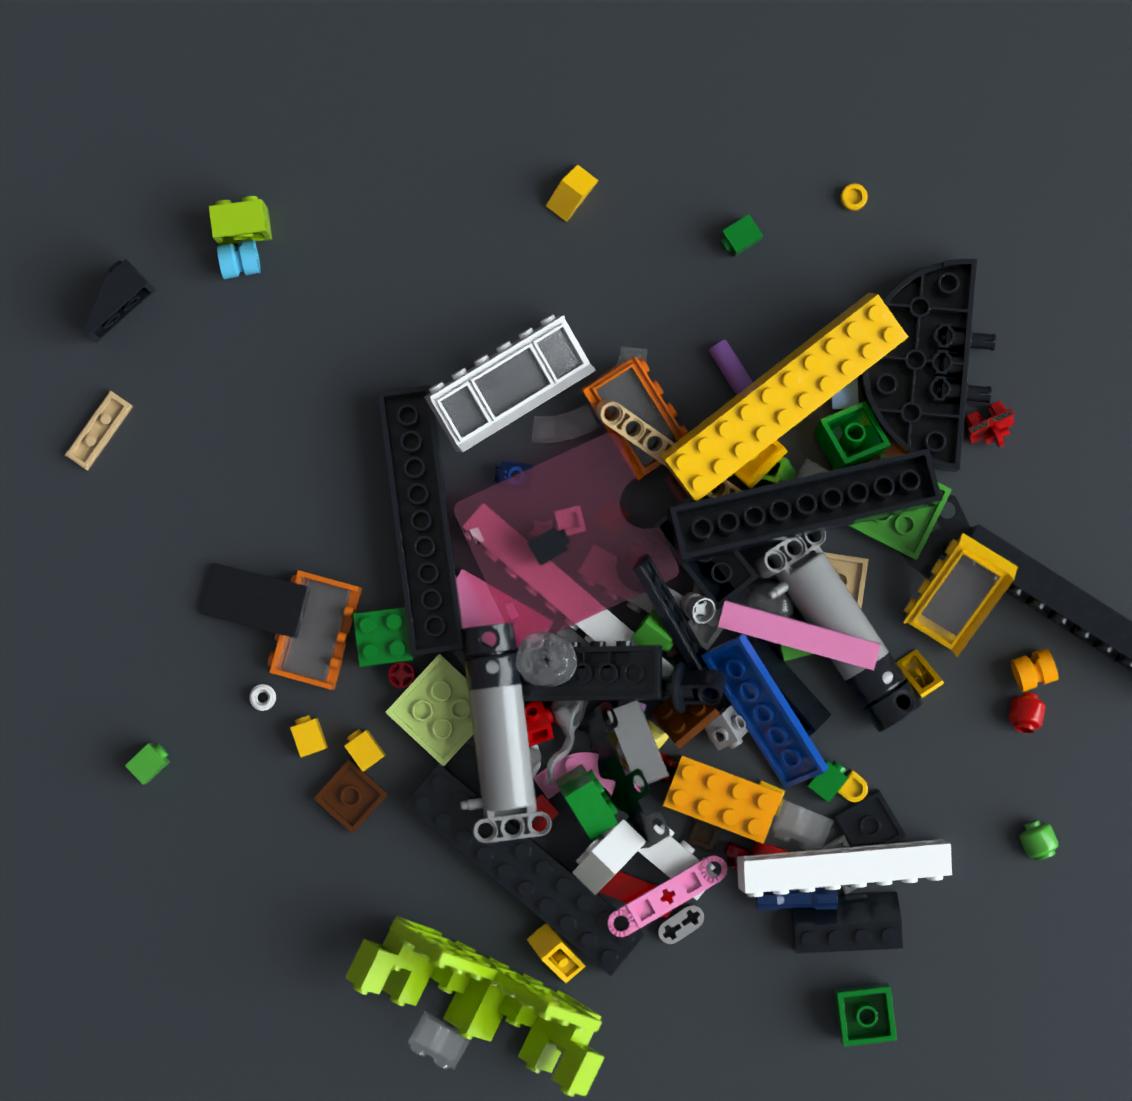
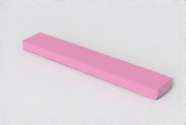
(799, 635)

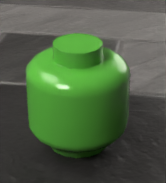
(1038, 840)

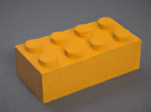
(722, 799)

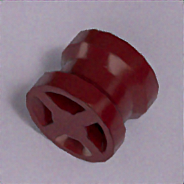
(397, 674)

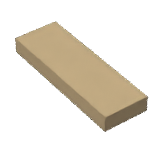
(99, 430)

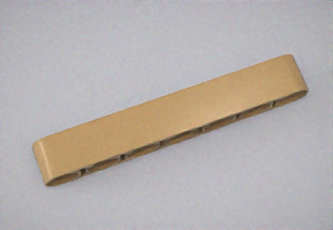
(642, 434)

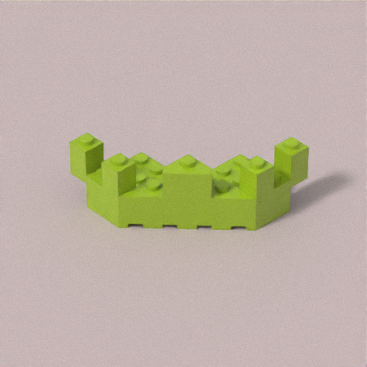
(482, 997)

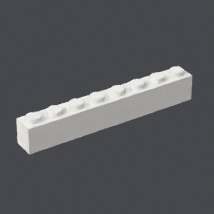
(844, 866)

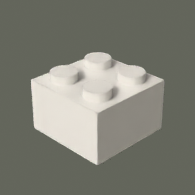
(607, 856)

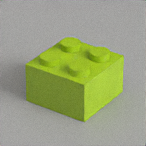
(240, 221)

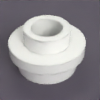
(256, 703)

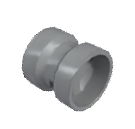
(697, 607)

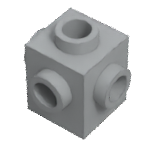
(726, 729)

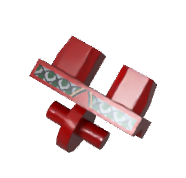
(993, 428)

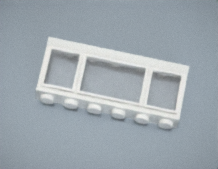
(509, 383)

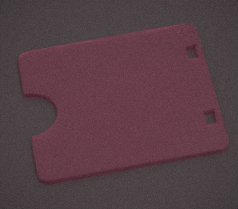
(576, 494)

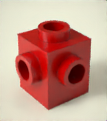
(538, 722)

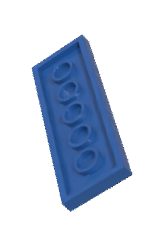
(765, 712)

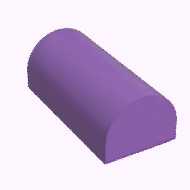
(730, 366)

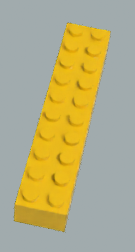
(783, 396)

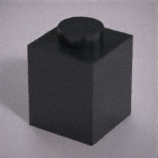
(549, 545)

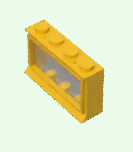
(960, 593)

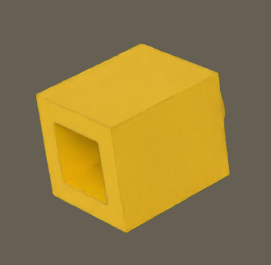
(308, 736)
(364, 749)

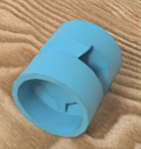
(238, 259)

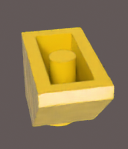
(555, 952)

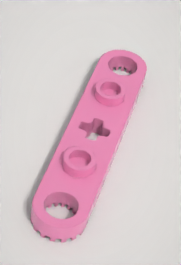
(649, 905)

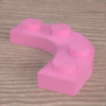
(570, 762)

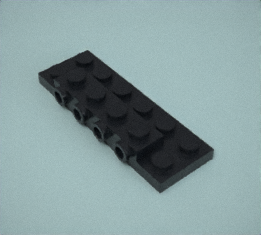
(606, 674)

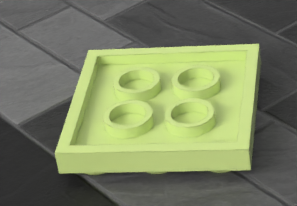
(436, 710)

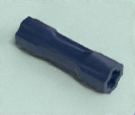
(818, 899)

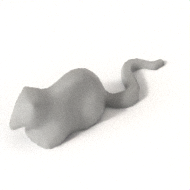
(568, 717)

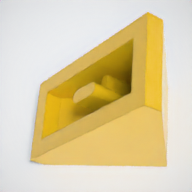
(571, 192)
(919, 673)

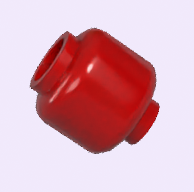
(1027, 713)

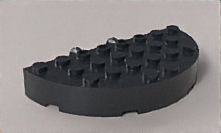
(922, 383)

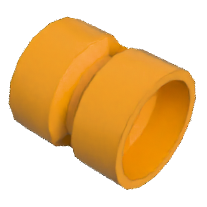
(1036, 669)

